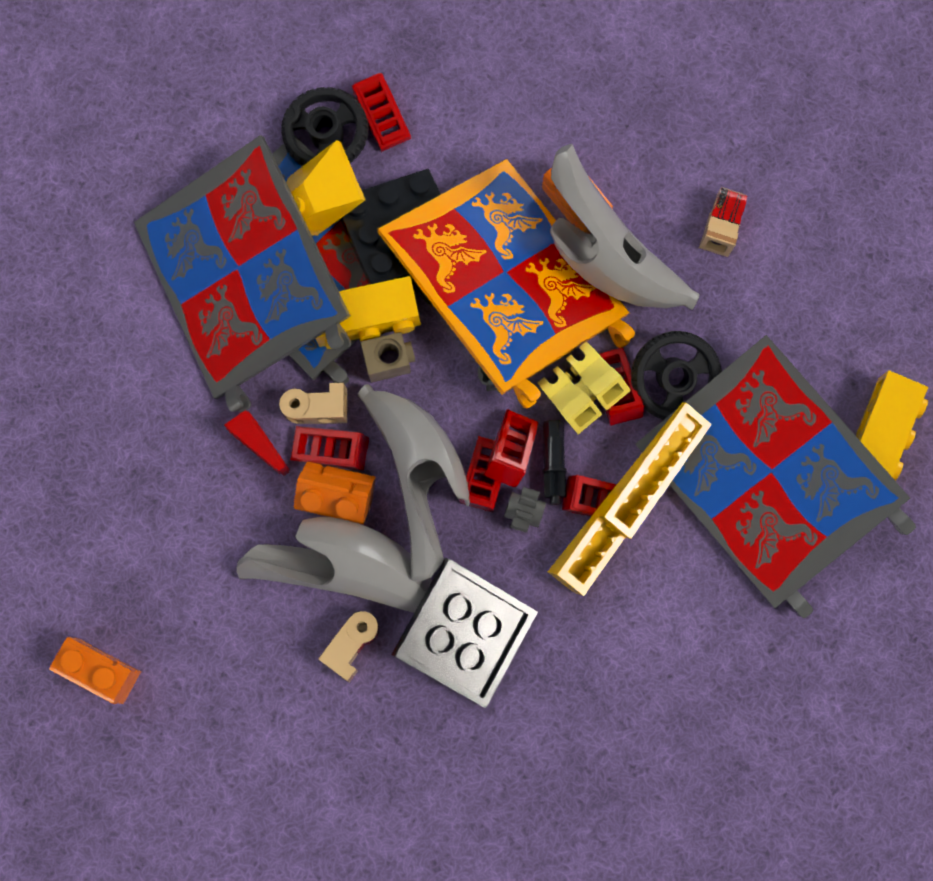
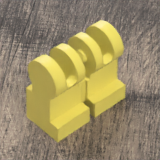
(597, 382)

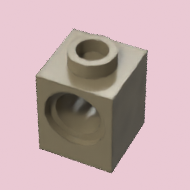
(376, 347)

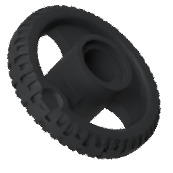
(348, 112)
(650, 358)

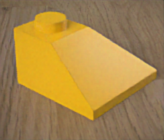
(325, 188)

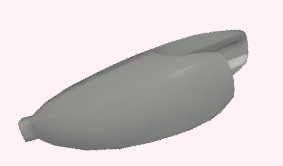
(610, 255)
(421, 458)
(341, 560)

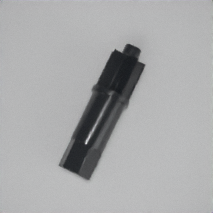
(554, 461)

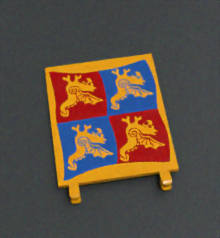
(500, 280)

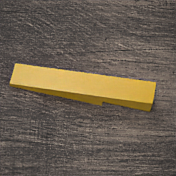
(630, 501)

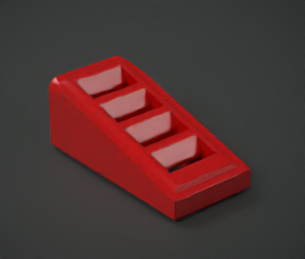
(372, 92)
(631, 404)
(249, 433)
(357, 454)
(503, 466)
(573, 492)
(476, 500)

